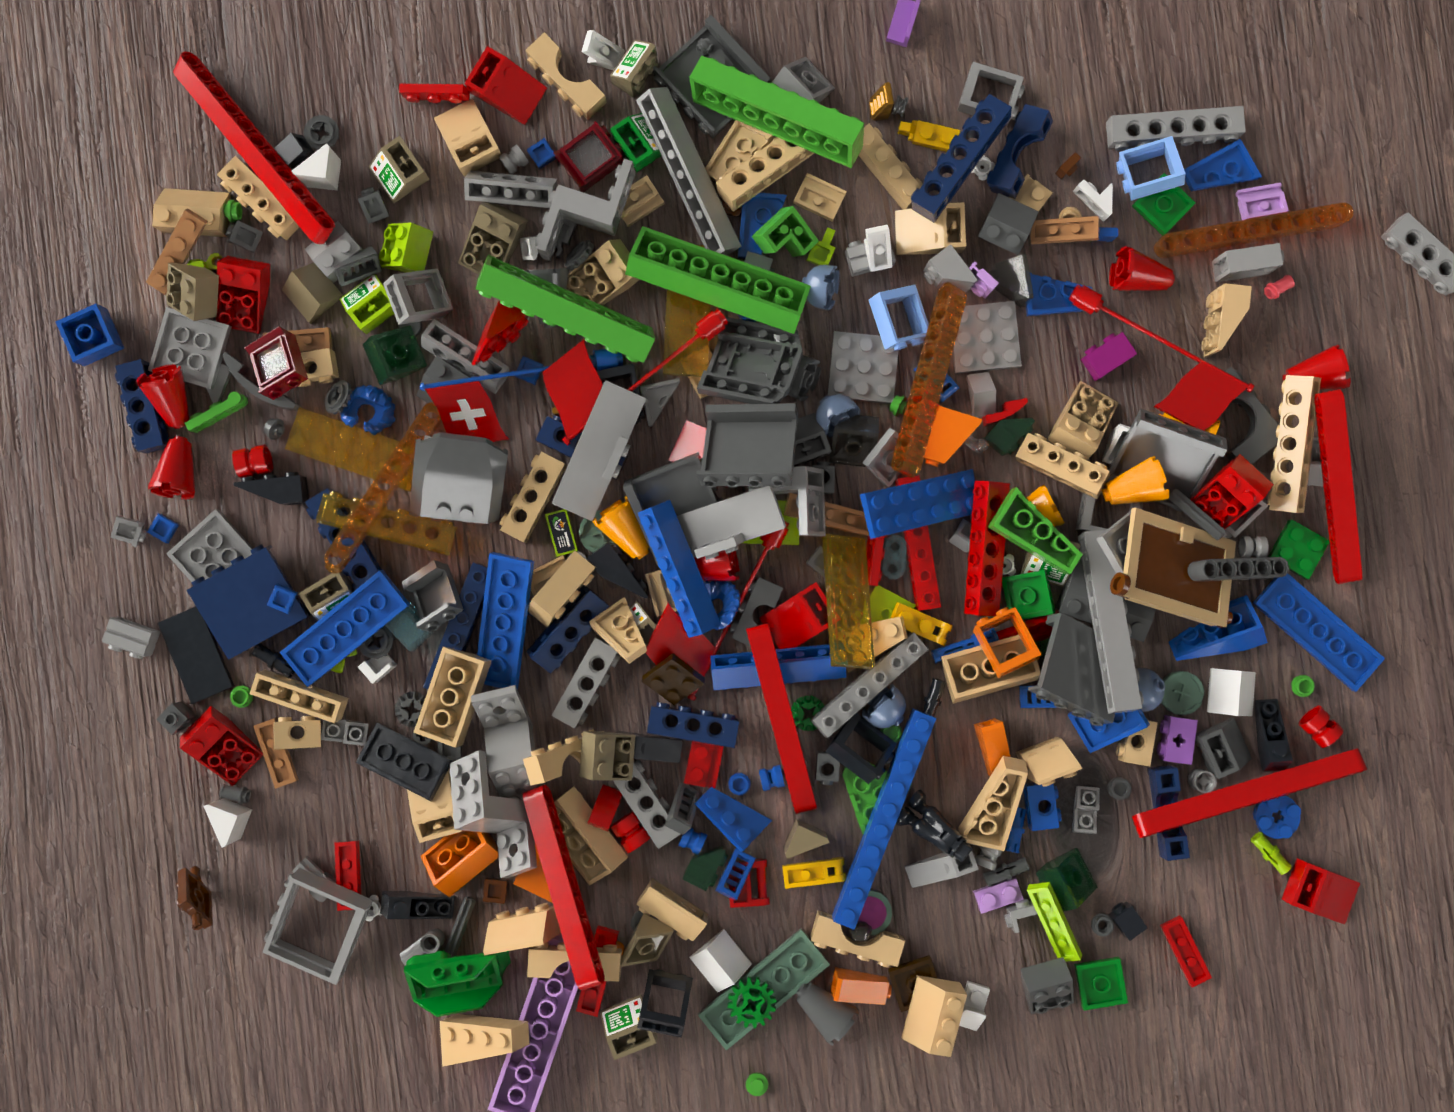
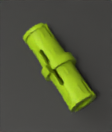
(1271, 853)

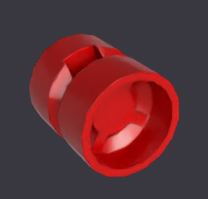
(249, 462)
(1323, 729)
(630, 831)

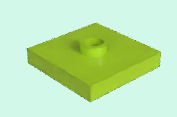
(883, 603)

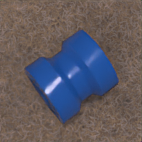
(771, 778)
(693, 841)

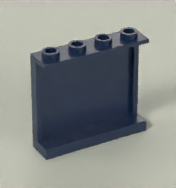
(237, 600)

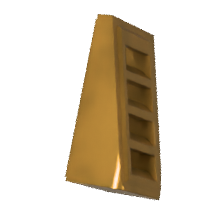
(881, 102)

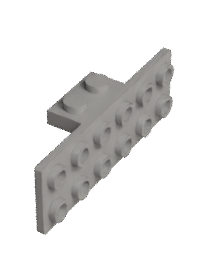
(599, 450)
(731, 522)

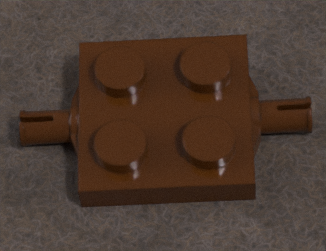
(194, 898)

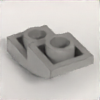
(345, 731)
(1085, 810)

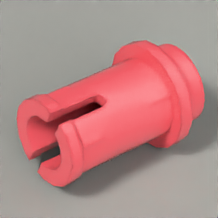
(1274, 289)

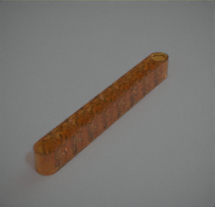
(1263, 229)
(929, 380)
(378, 495)

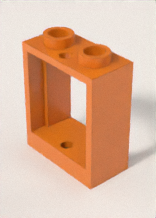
(1003, 615)

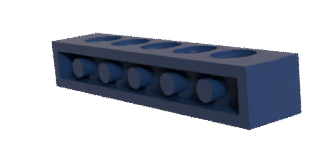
(933, 205)
(363, 554)
(462, 626)

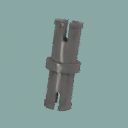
(1006, 872)

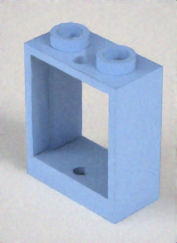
(1148, 151)
(914, 311)

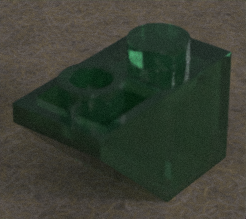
(1006, 433)
(703, 867)

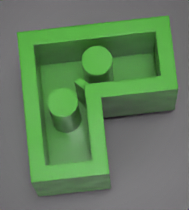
(785, 229)

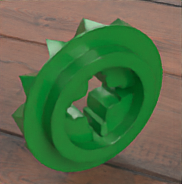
(807, 702)

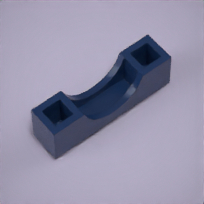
(1030, 126)
(1165, 791)

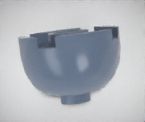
(823, 282)
(835, 410)
(1151, 687)
(886, 708)

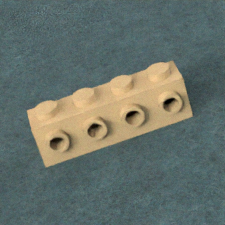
(887, 168)
(254, 193)
(1062, 465)

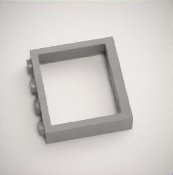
(301, 958)

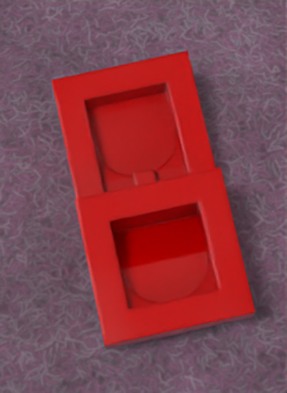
(1008, 408)
(605, 808)

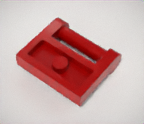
(745, 898)

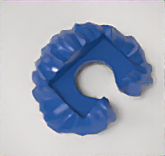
(379, 400)
(730, 597)

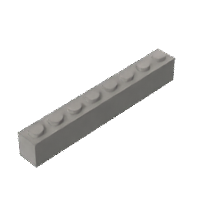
(688, 171)
(1110, 629)

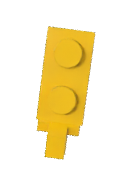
(928, 134)

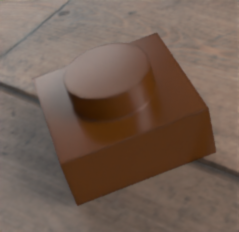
(1069, 166)
(495, 890)

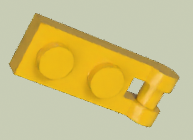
(922, 624)
(813, 873)

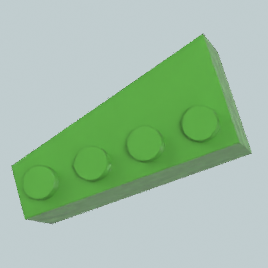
(1030, 530)

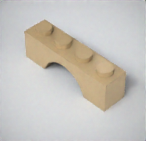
(583, 95)
(548, 764)
(884, 947)
(546, 958)

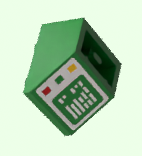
(636, 141)

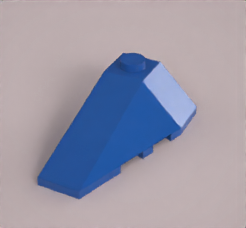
(1206, 640)

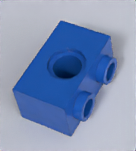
(1043, 819)

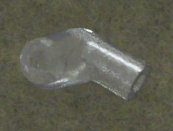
(976, 445)

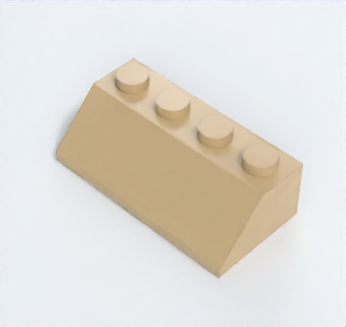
(971, 674)
(448, 703)
(590, 848)

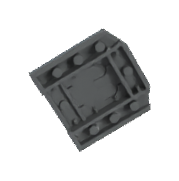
(752, 363)
(458, 478)

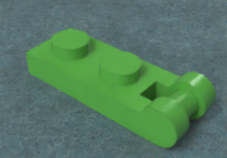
(217, 412)

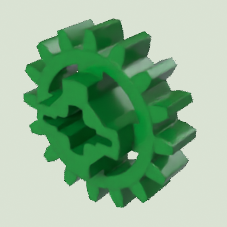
(758, 996)

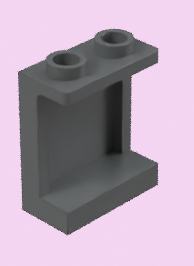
(434, 595)

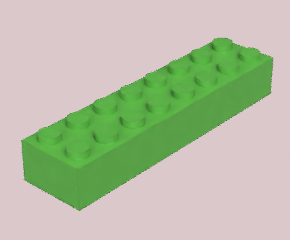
(777, 111)
(717, 279)
(565, 309)

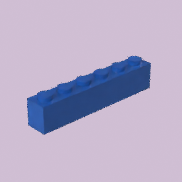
(679, 569)
(796, 665)

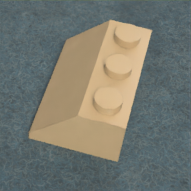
(206, 204)
(672, 910)
(521, 929)
(934, 1015)

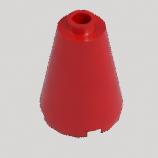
(1139, 272)
(1328, 365)
(167, 394)
(174, 470)
(720, 567)

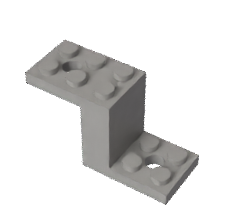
(585, 210)
(810, 499)
(507, 739)
(491, 814)

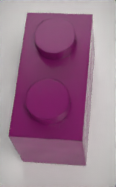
(1108, 356)

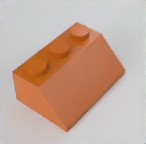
(459, 859)

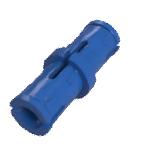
(1016, 832)

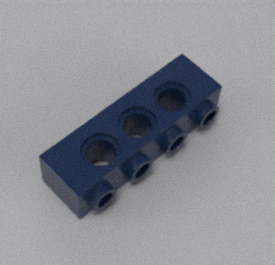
(157, 435)
(549, 437)
(555, 633)
(658, 725)

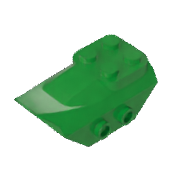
(455, 983)

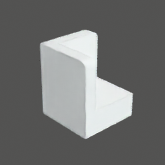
(377, 668)

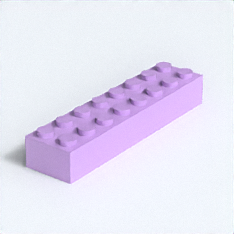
(527, 1068)

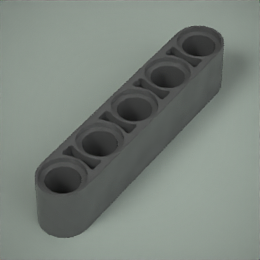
(1238, 569)

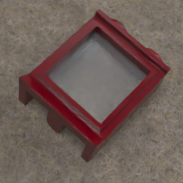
(590, 156)
(277, 363)

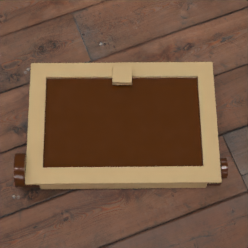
(1158, 569)

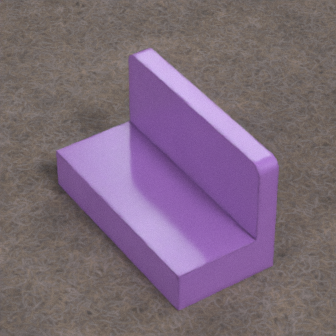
(902, 22)

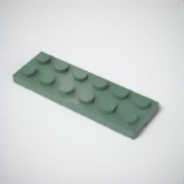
(784, 969)

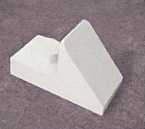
(601, 51)
(1099, 203)
(878, 248)
(973, 1011)

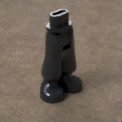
(933, 827)

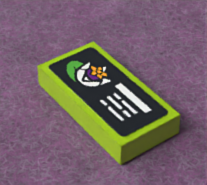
(561, 532)

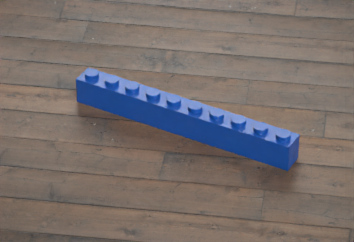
(883, 818)

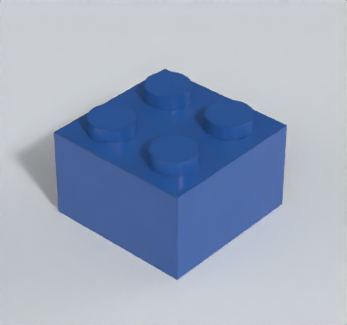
(89, 334)

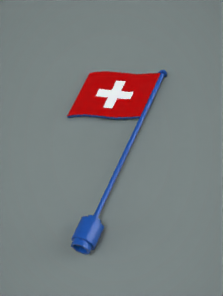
(468, 409)

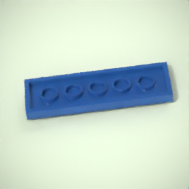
(918, 503)
(505, 617)
(345, 628)
(1319, 631)

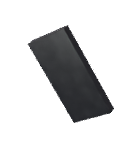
(195, 655)
(404, 761)

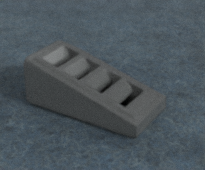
(366, 270)
(676, 820)

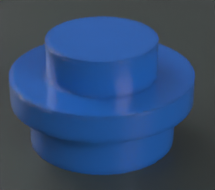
(739, 784)

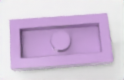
(998, 895)

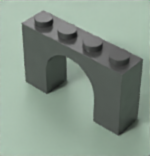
(1262, 428)

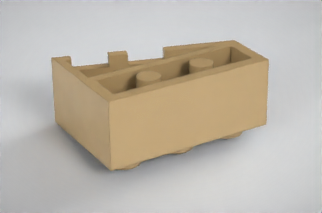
(561, 588)

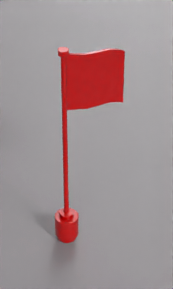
(576, 384)
(1199, 394)
(695, 651)

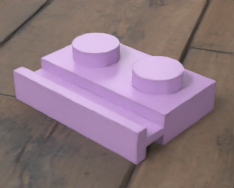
(1261, 201)
(985, 282)

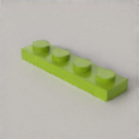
(1054, 921)

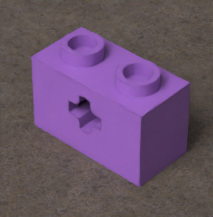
(1181, 750)

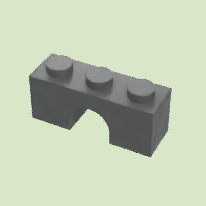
(762, 593)

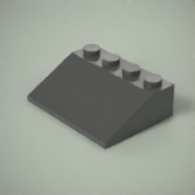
(1075, 603)

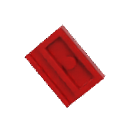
(703, 764)

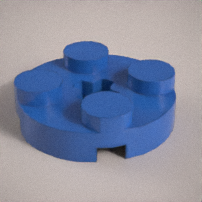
(1286, 825)

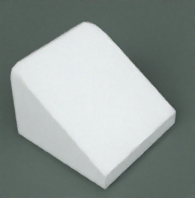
(528, 248)

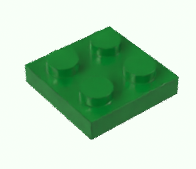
(1164, 208)
(1300, 548)
(1029, 594)
(1101, 983)

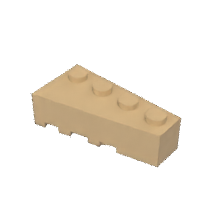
(995, 808)
(480, 1037)

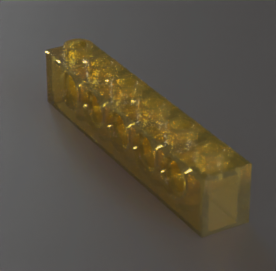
(442, 544)

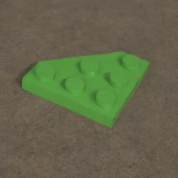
(862, 795)

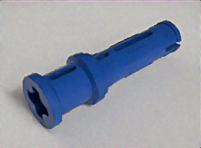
(937, 653)

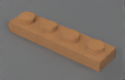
(177, 248)
(835, 516)

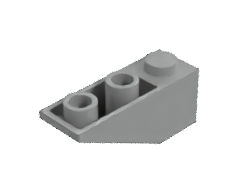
(939, 868)

